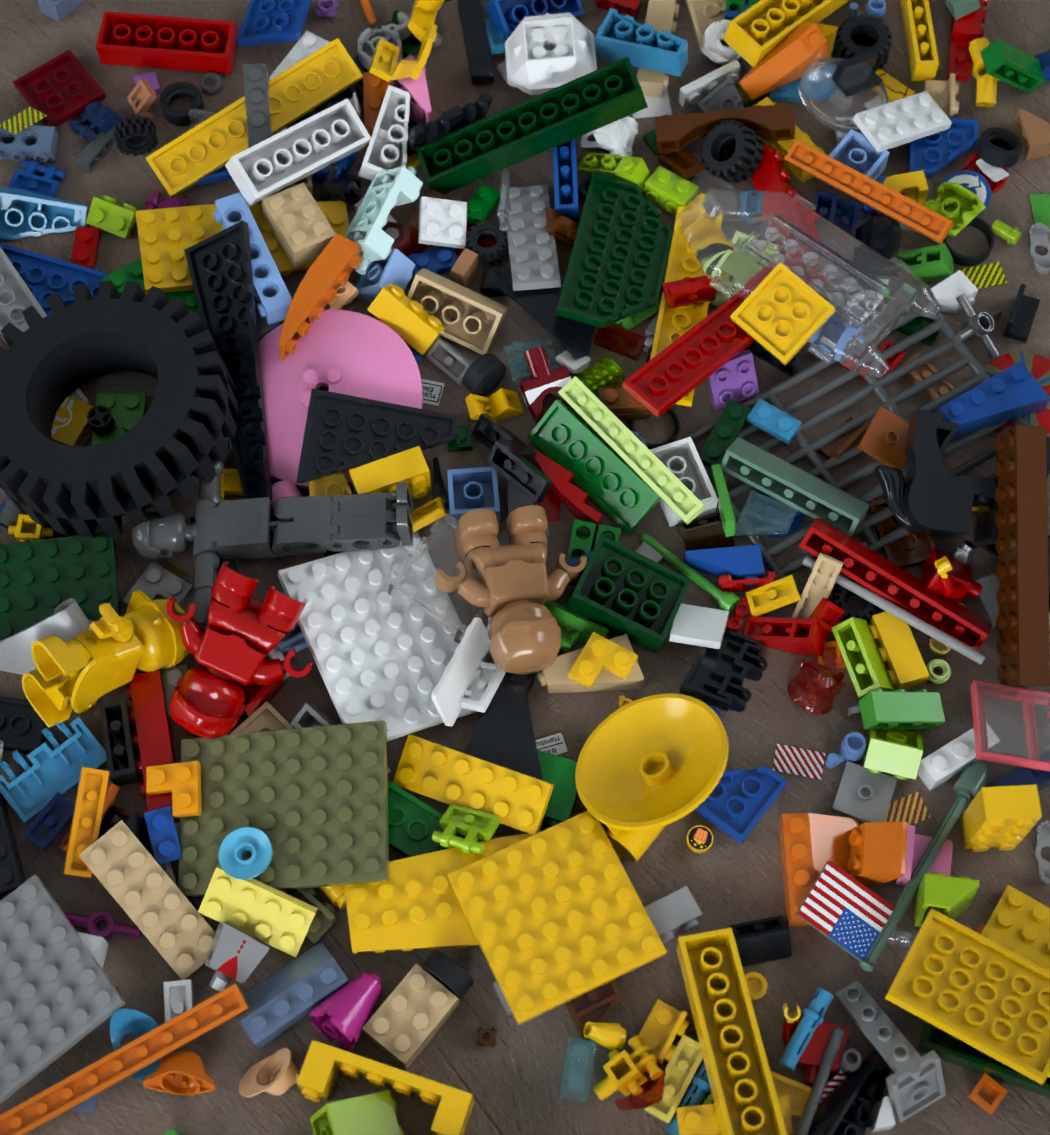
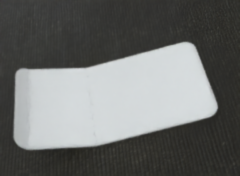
(992, 172)

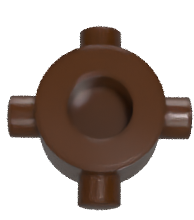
(486, 1037)

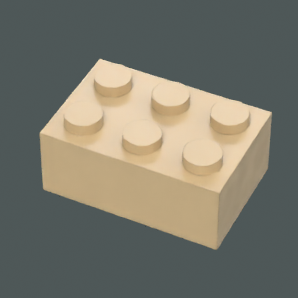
(297, 224)
(411, 1016)

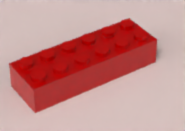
(167, 42)

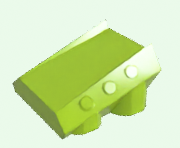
(956, 204)

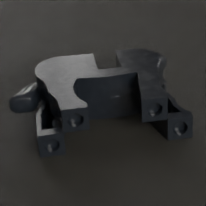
(931, 500)

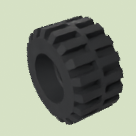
(866, 32)
(719, 144)

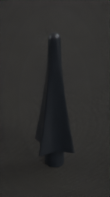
(438, 485)

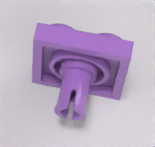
(734, 380)

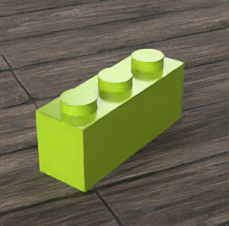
(861, 656)

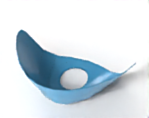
(135, 1023)

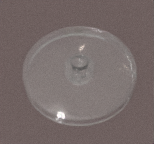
(828, 103)

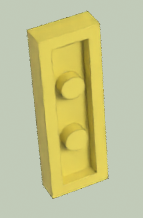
(677, 1078)

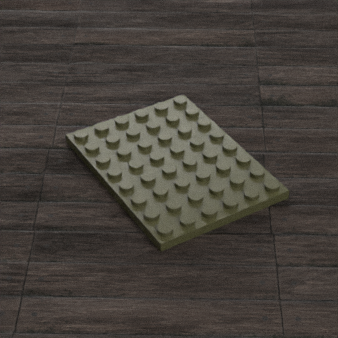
(307, 789)

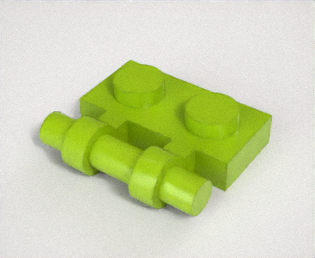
(467, 822)

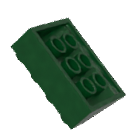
(628, 594)

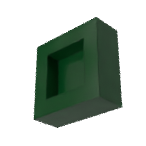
(462, 439)

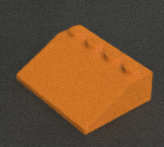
(806, 846)

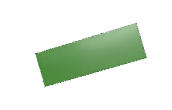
(724, 503)

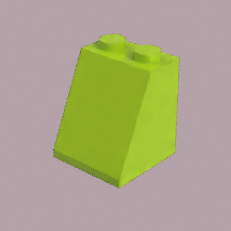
(358, 1116)

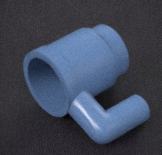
(873, 8)
(850, 750)

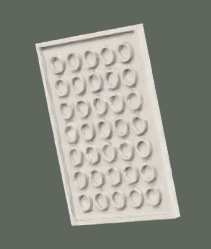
(371, 647)

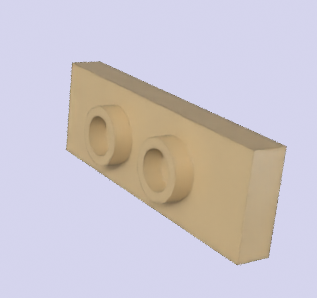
(818, 585)

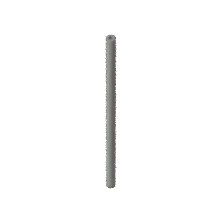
(904, 615)

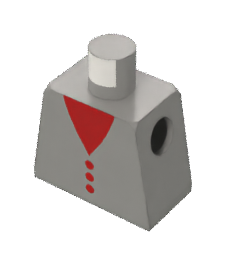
(233, 956)

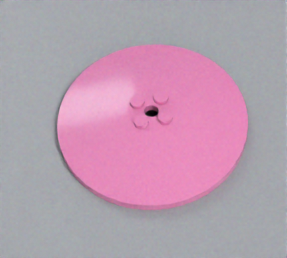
(341, 352)

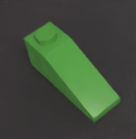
(929, 263)

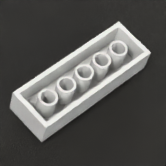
(298, 152)

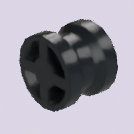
(97, 415)

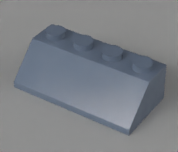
(290, 995)

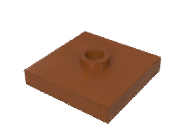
(886, 438)

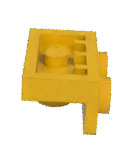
(661, 1030)

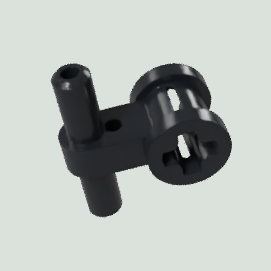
(340, 186)

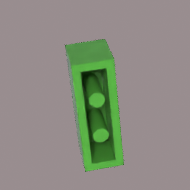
(901, 710)

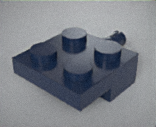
(837, 211)

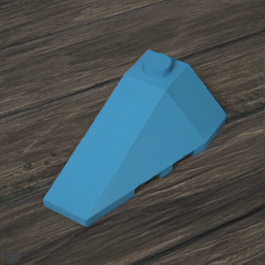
(37, 214)

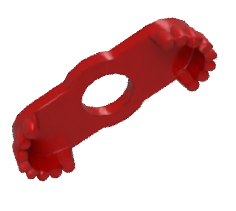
(729, 585)

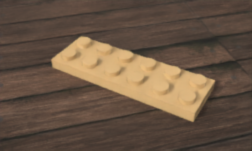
(150, 899)

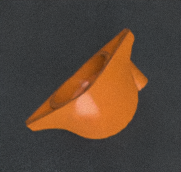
(180, 1075)

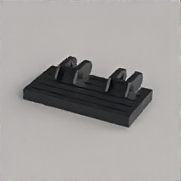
(448, 122)
(720, 673)

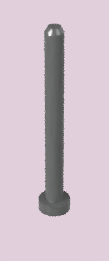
(820, 1082)

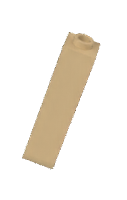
(556, 676)

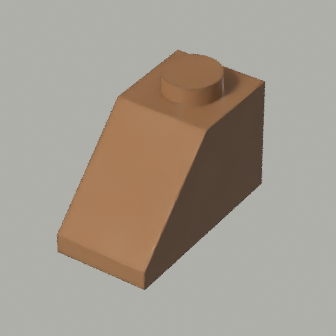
(1033, 133)

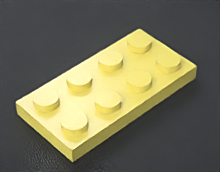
(258, 911)

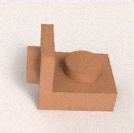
(142, 98)

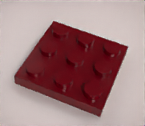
(59, 89)

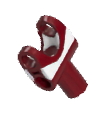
(543, 381)

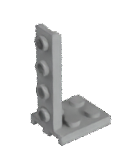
(916, 1079)

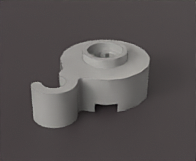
(392, 33)

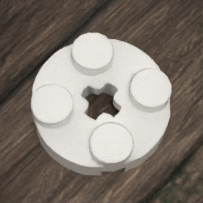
(712, 46)

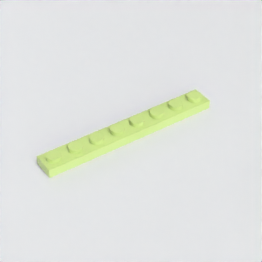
(632, 450)

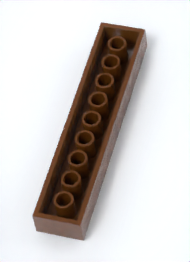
(1022, 557)

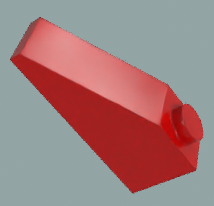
(788, 634)

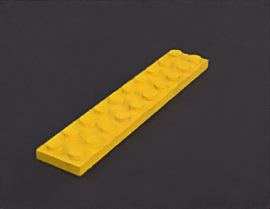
(225, 133)
(677, 321)

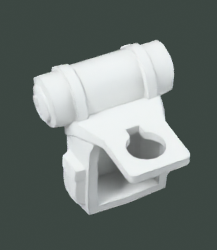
(614, 137)

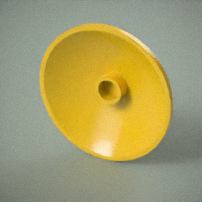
(650, 767)

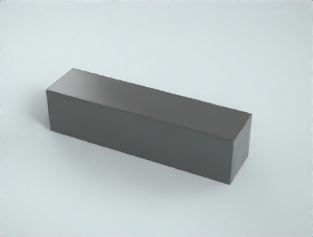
(96, 150)

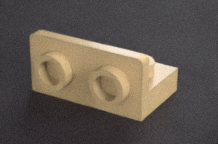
(944, 94)

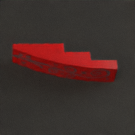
(566, 493)

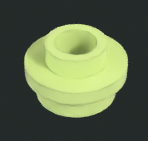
(941, 665)

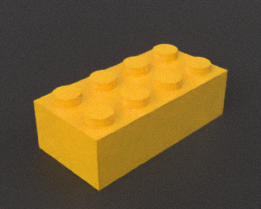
(1000, 817)

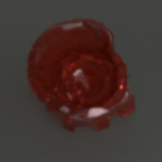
(816, 686)

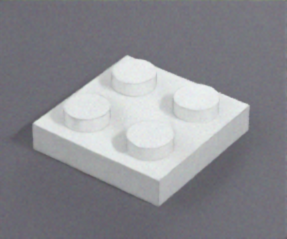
(442, 222)

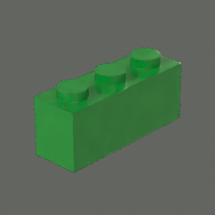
(1012, 66)

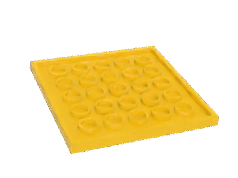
(556, 916)

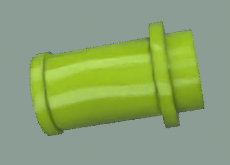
(1006, 232)

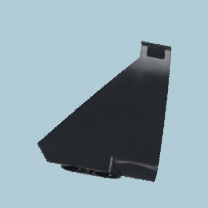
(542, 306)

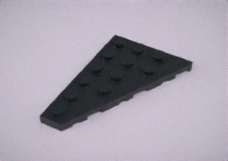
(356, 430)

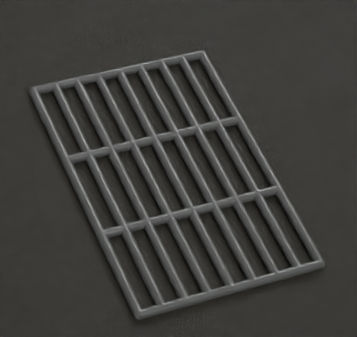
(874, 386)

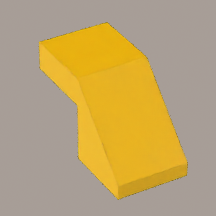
(499, 405)

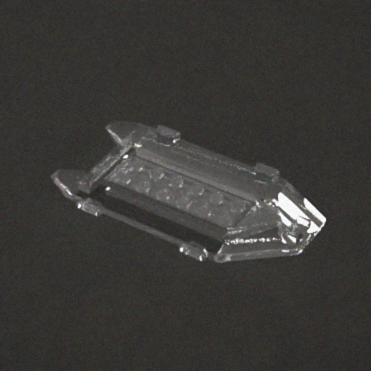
(749, 232)

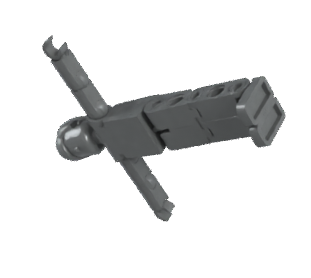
(260, 530)

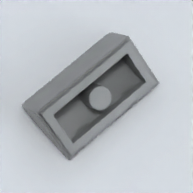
(449, 359)

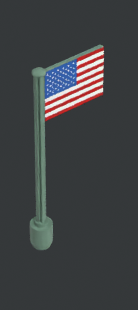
(859, 917)

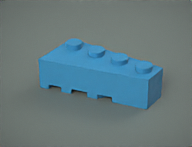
(642, 44)

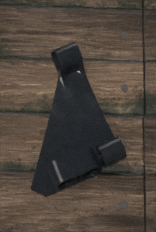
(506, 728)

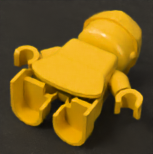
(101, 658)

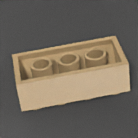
(465, 314)

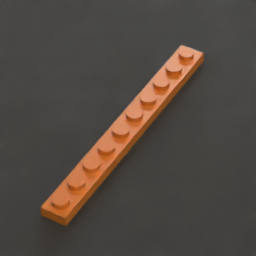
(123, 1062)

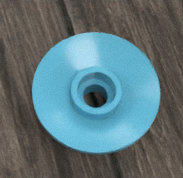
(240, 843)

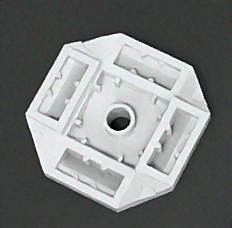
(548, 52)

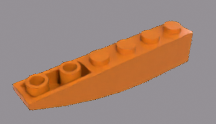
(317, 289)

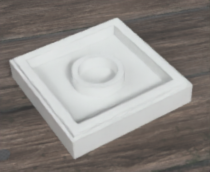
(699, 626)

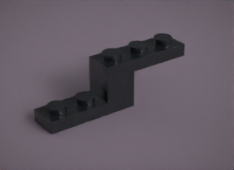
(511, 458)

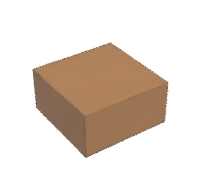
(465, 268)

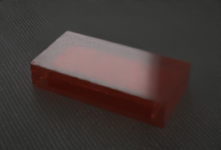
(620, 341)

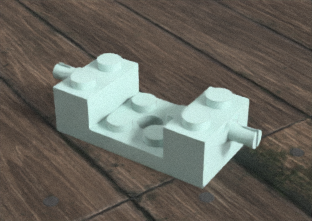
(387, 190)

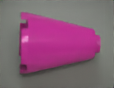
(348, 1010)

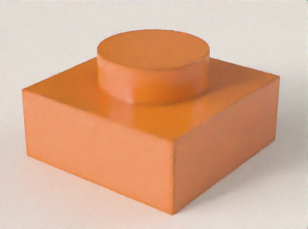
(987, 1093)

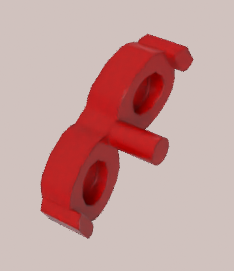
(741, 612)

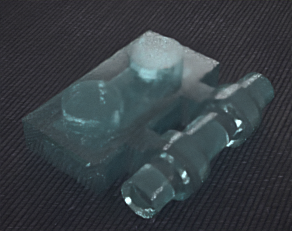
(517, 364)

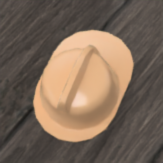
(270, 1075)

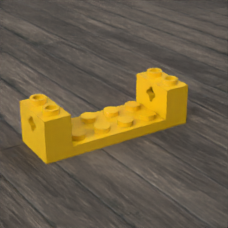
(325, 1062)

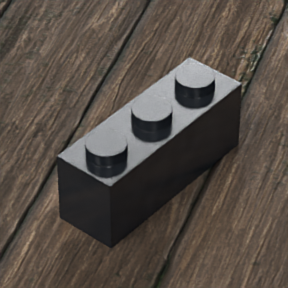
(119, 742)

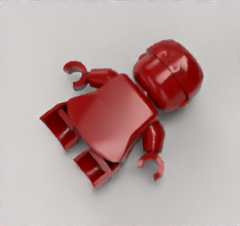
(231, 652)

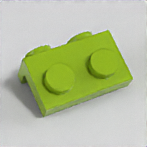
(669, 190)
(112, 217)

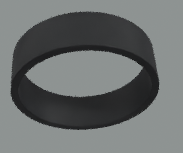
(974, 260)

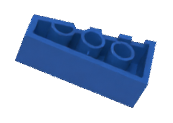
(998, 399)

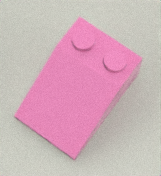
(420, 105)

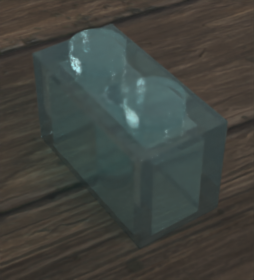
(577, 1070)

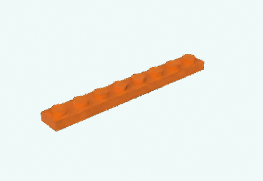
(869, 191)

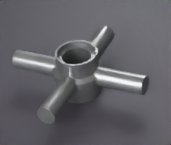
(977, 326)

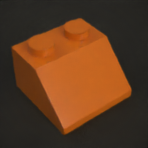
(878, 852)

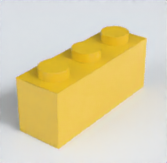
(406, 318)
(898, 651)

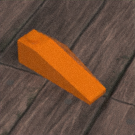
(786, 61)

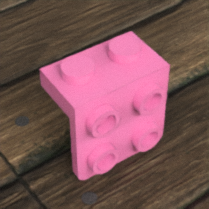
(916, 848)

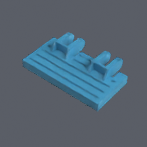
(51, 770)

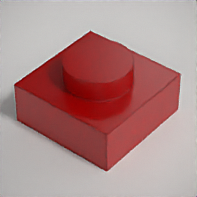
(827, 614)

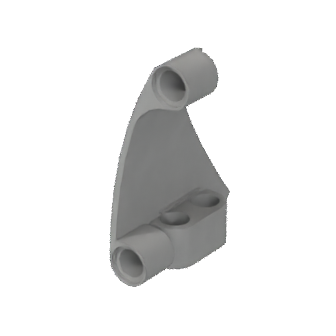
(64, 623)

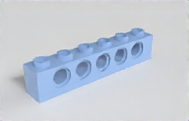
(272, 308)

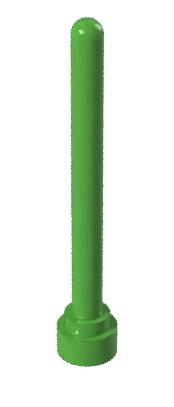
(726, 600)

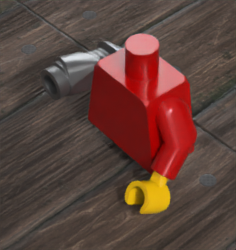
(951, 575)
(811, 1059)

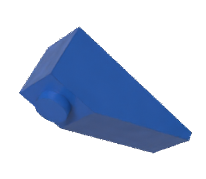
(738, 561)

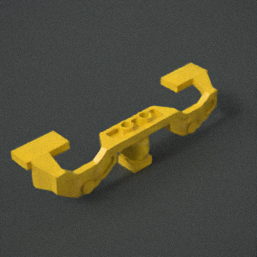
(422, 26)

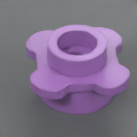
(327, 8)

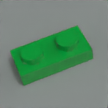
(481, 204)

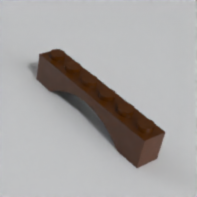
(770, 121)

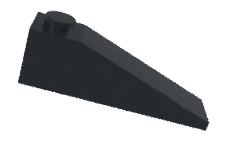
(850, 1104)

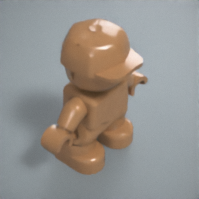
(511, 585)

